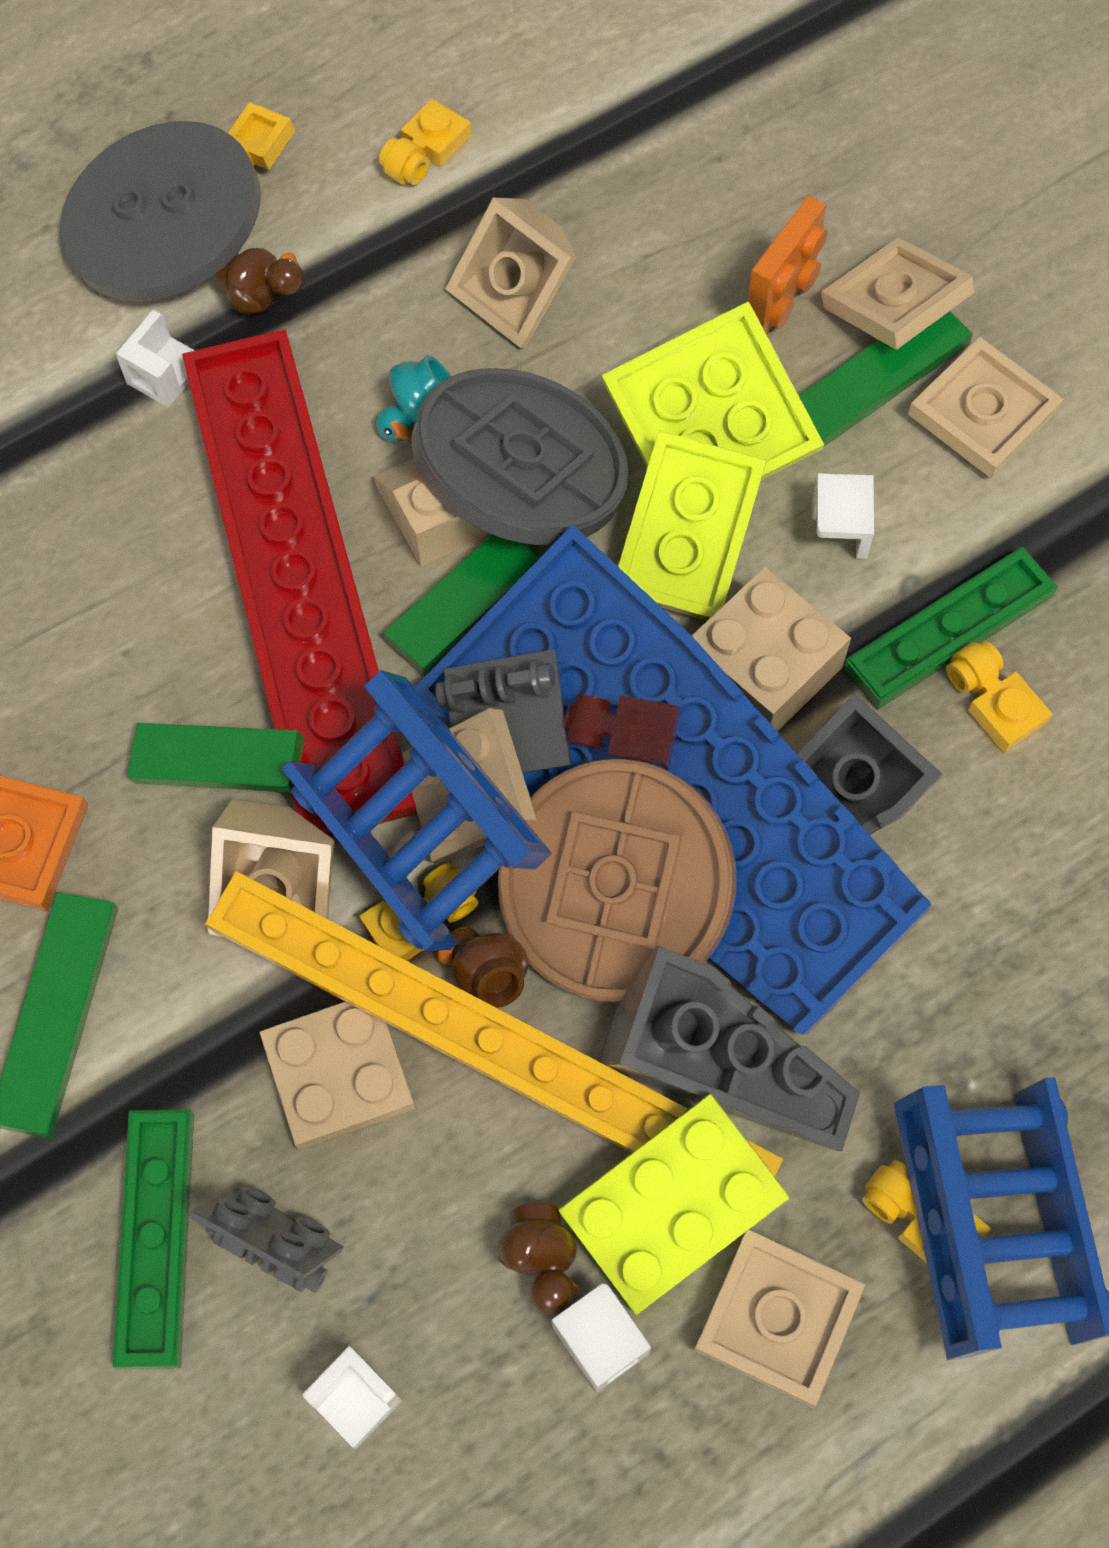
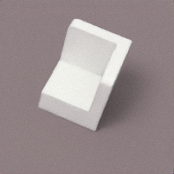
(154, 360)
(845, 509)
(601, 1337)
(352, 1397)

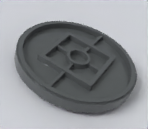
(160, 211)
(519, 455)

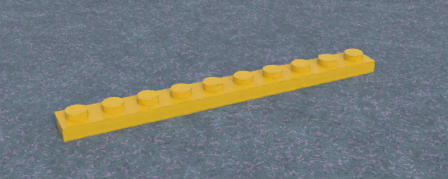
(445, 1016)

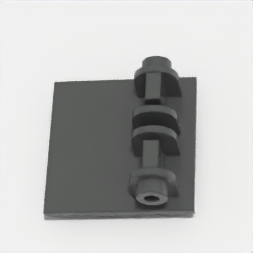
(529, 695)
(249, 1222)

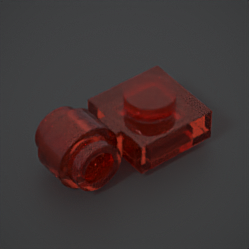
(638, 732)

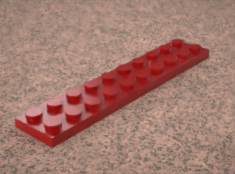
(290, 557)

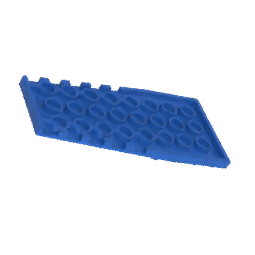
(811, 883)

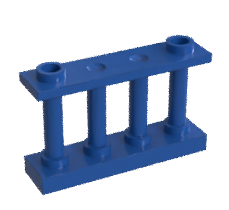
(471, 798)
(948, 1229)

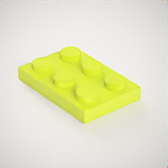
(690, 523)
(673, 1203)

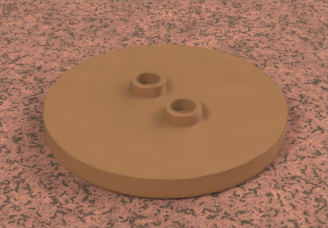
(628, 871)

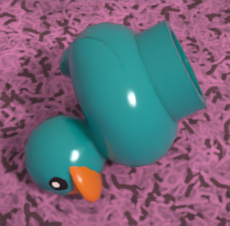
(410, 386)

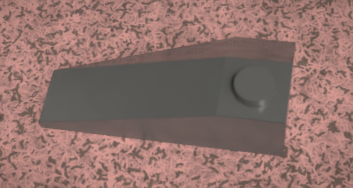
(868, 765)
(699, 1036)

